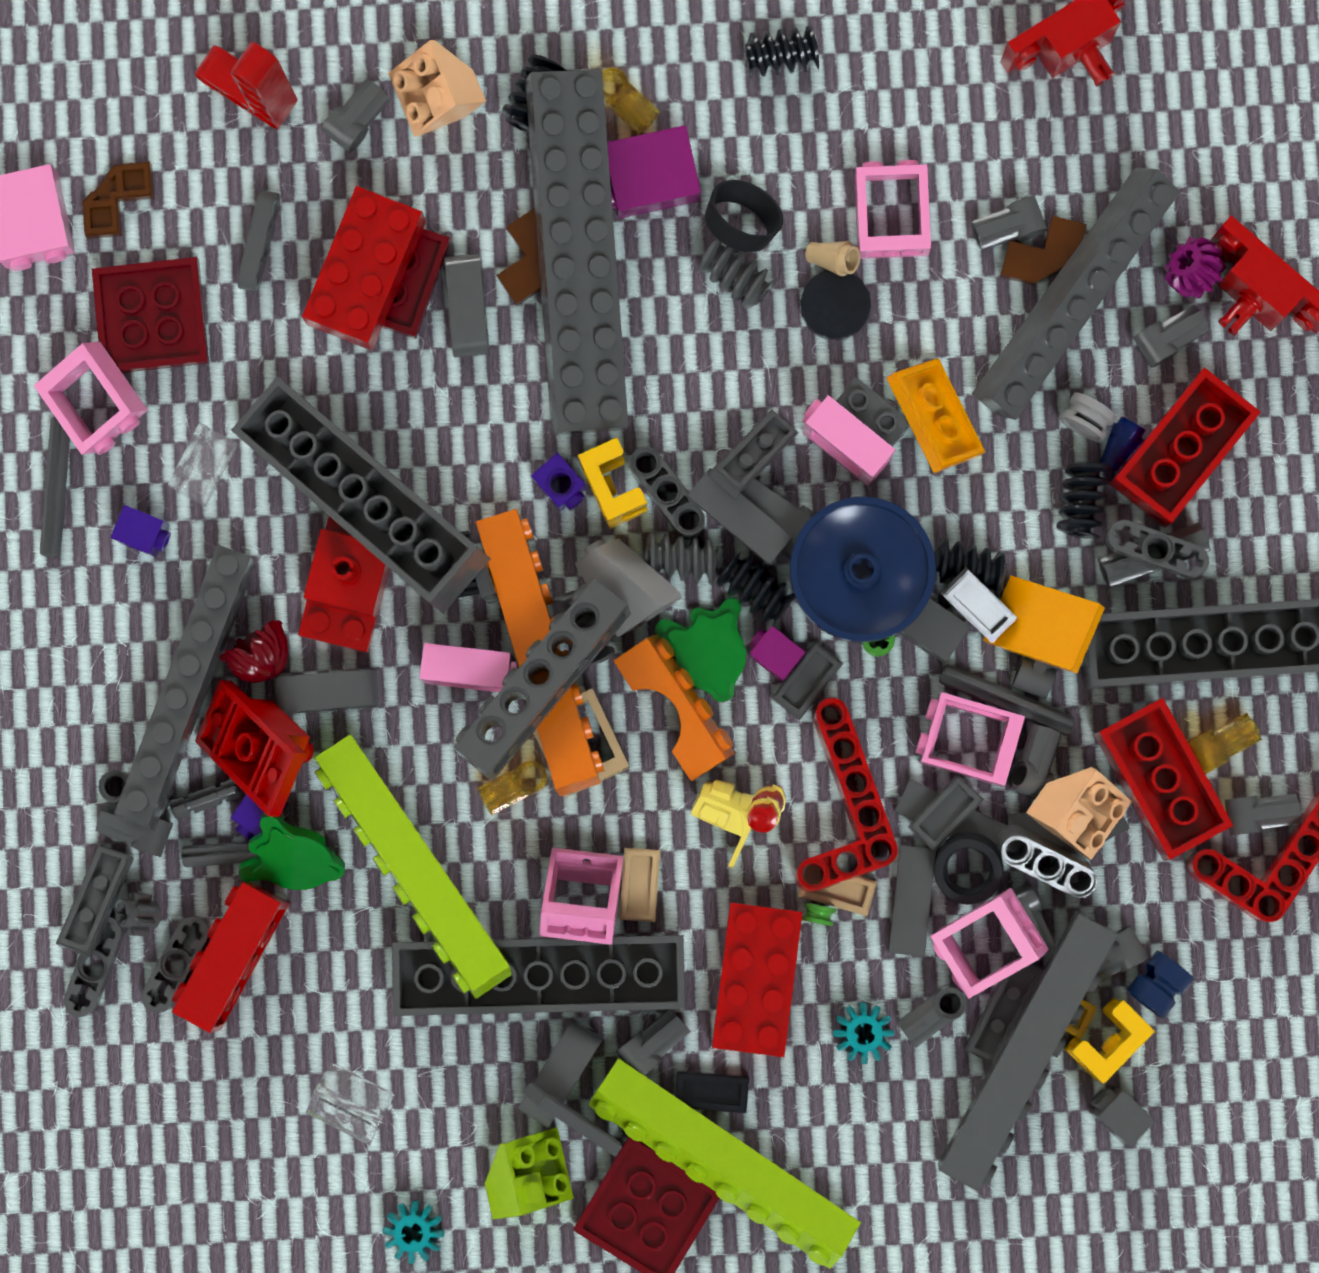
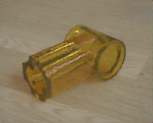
(629, 102)
(1216, 746)
(511, 788)

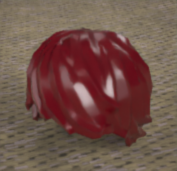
(259, 655)

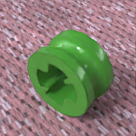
(878, 651)
(818, 914)

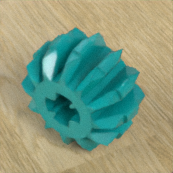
(875, 1028)
(409, 1219)

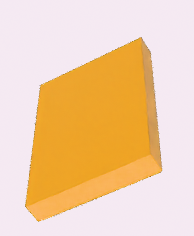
(935, 415)
(1048, 624)

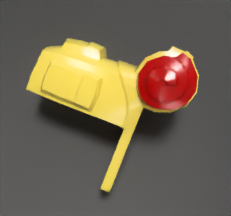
(737, 811)

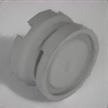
(1088, 417)

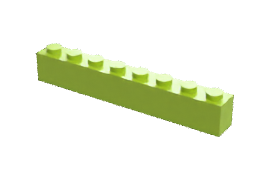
(412, 866)
(724, 1164)

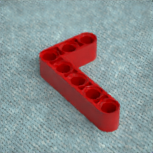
(251, 82)
(852, 802)
(1269, 884)

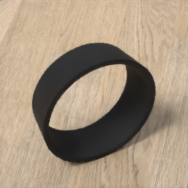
(752, 198)

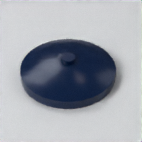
(862, 569)

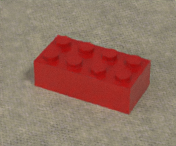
(364, 268)
(1185, 448)
(1163, 779)
(230, 956)
(757, 980)

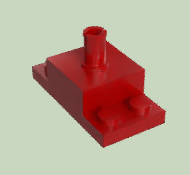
(1068, 38)
(1262, 283)
(343, 591)
(254, 745)

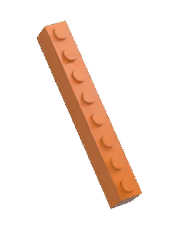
(528, 619)

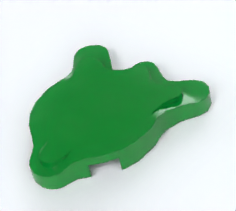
(709, 648)
(290, 857)

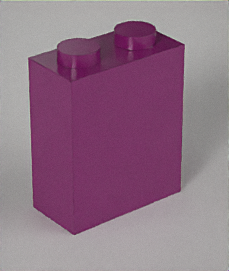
(652, 172)

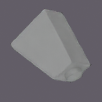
(629, 579)

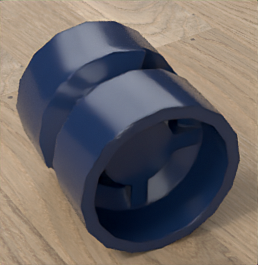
(1160, 984)

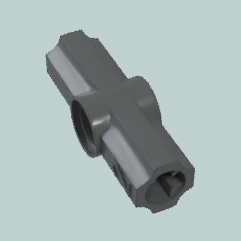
(1121, 569)

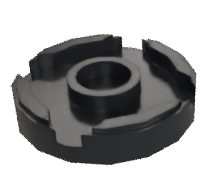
(835, 305)

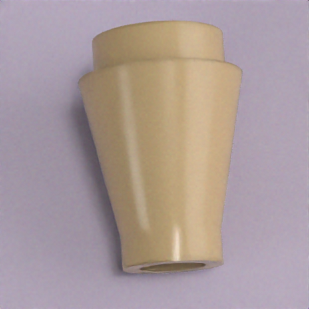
(836, 257)

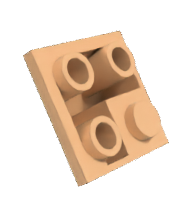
(435, 88)
(1080, 809)

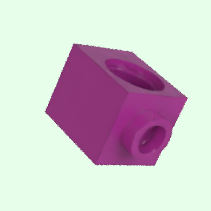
(775, 652)

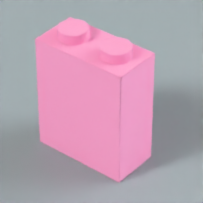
(33, 218)

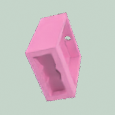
(892, 245)
(53, 384)
(847, 439)
(465, 667)
(1006, 746)
(581, 921)
(1018, 927)

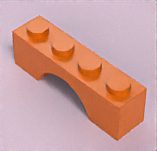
(700, 740)

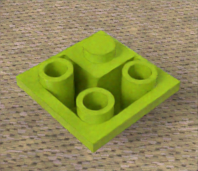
(528, 1175)

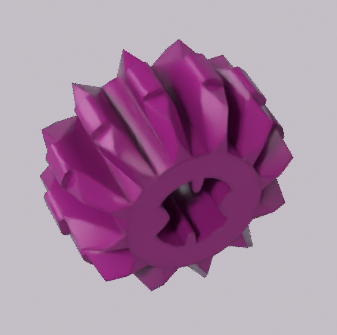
(1194, 267)

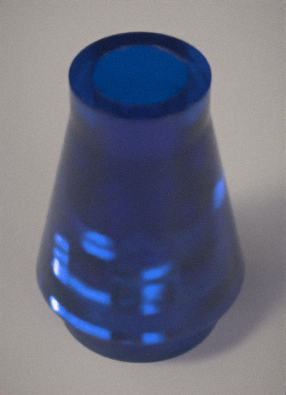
(1121, 443)

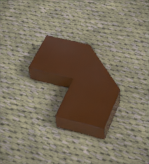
(102, 206)
(1034, 264)
(523, 277)

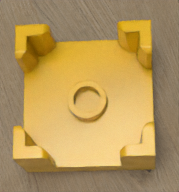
(601, 461)
(1117, 1047)

